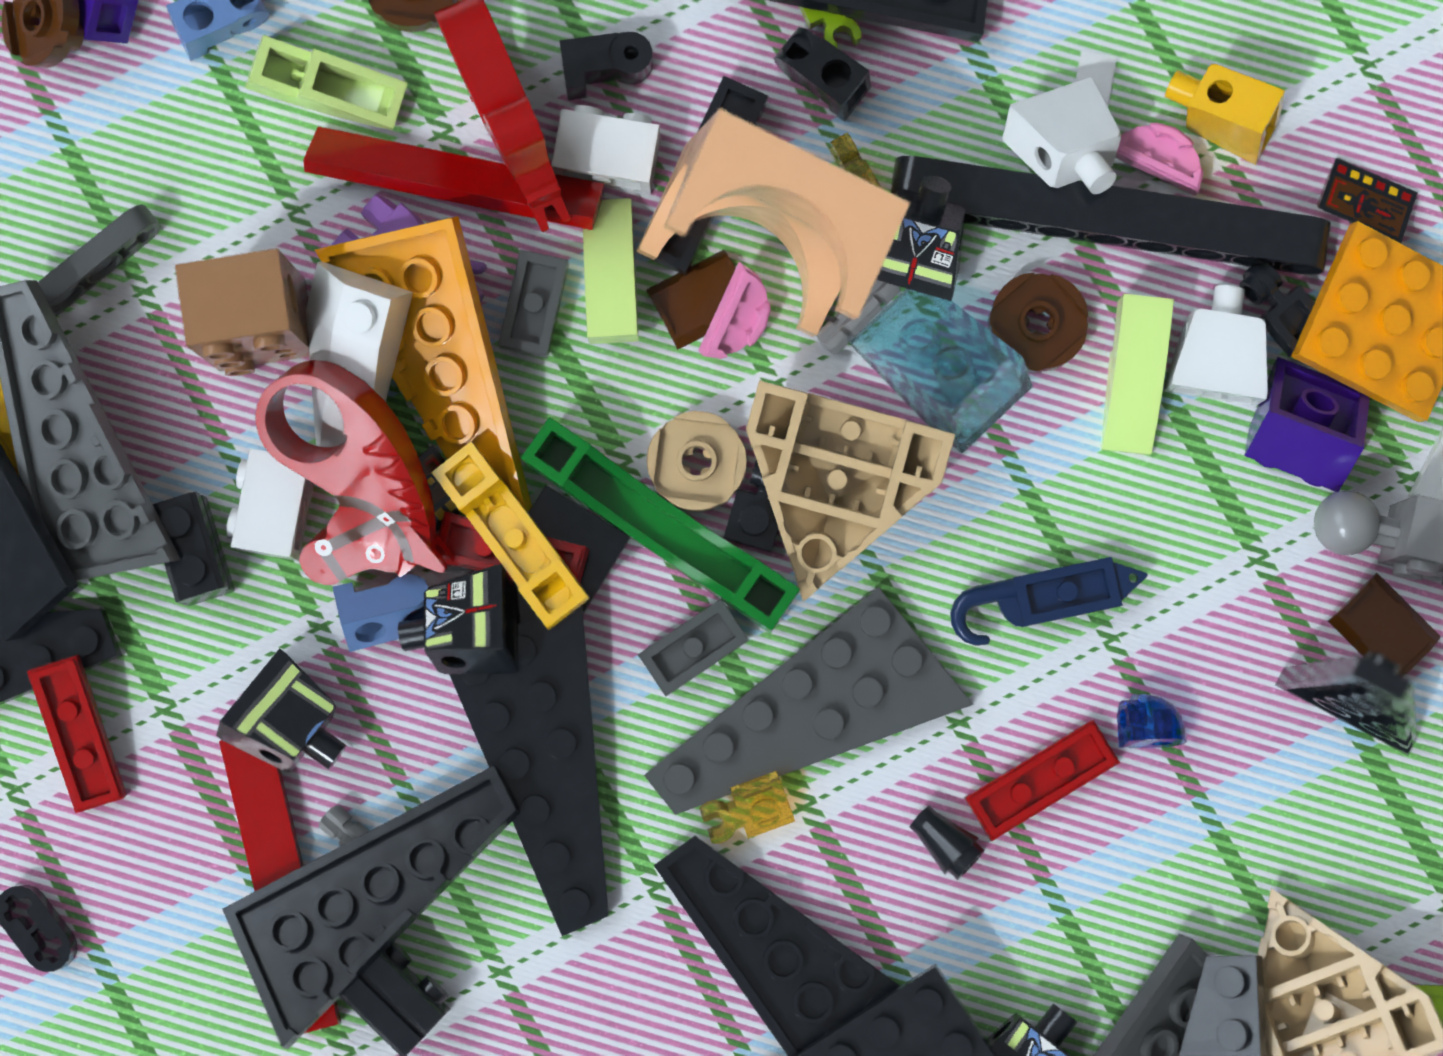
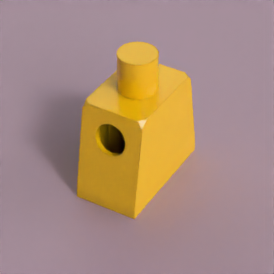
(1229, 109)

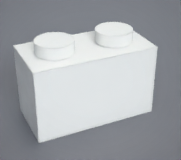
(607, 148)
(270, 508)

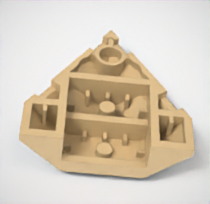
(838, 474)
(1334, 996)

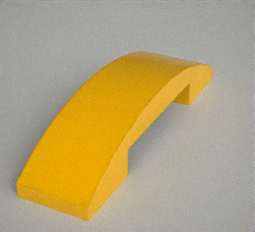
(511, 535)

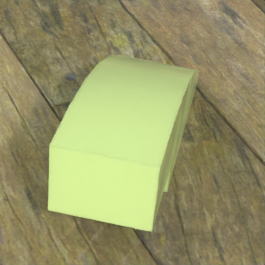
(325, 84)
(611, 275)
(1136, 373)

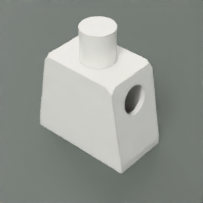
(1066, 136)
(1221, 353)

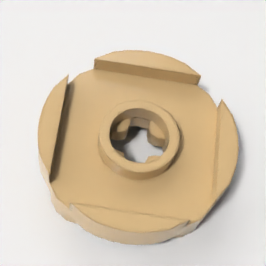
(679, 439)

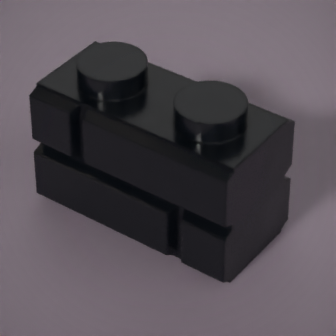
(203, 566)
(397, 1001)

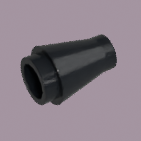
(948, 843)

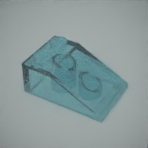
(944, 364)

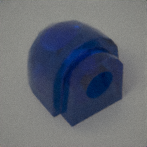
(1149, 723)

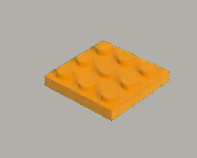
(1379, 323)

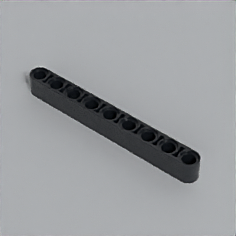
(1126, 217)

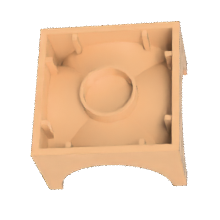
(822, 214)

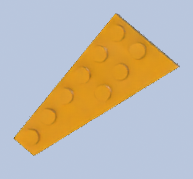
(445, 344)

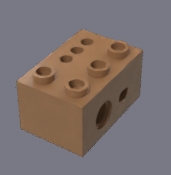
(244, 310)

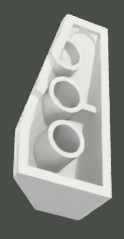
(356, 327)

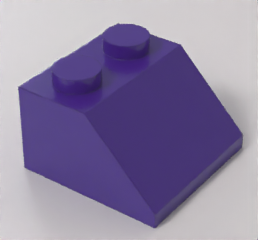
(1308, 426)

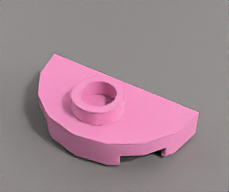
(1163, 154)
(739, 316)

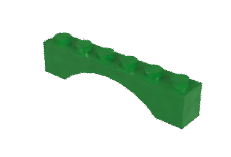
(659, 525)

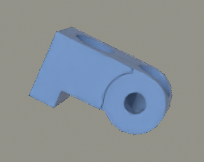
(210, 22)
(374, 613)

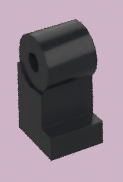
(604, 59)
(824, 71)

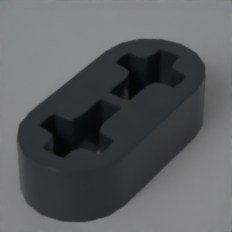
(45, 919)

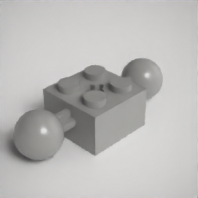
(1408, 537)

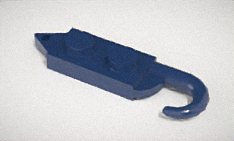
(1048, 595)

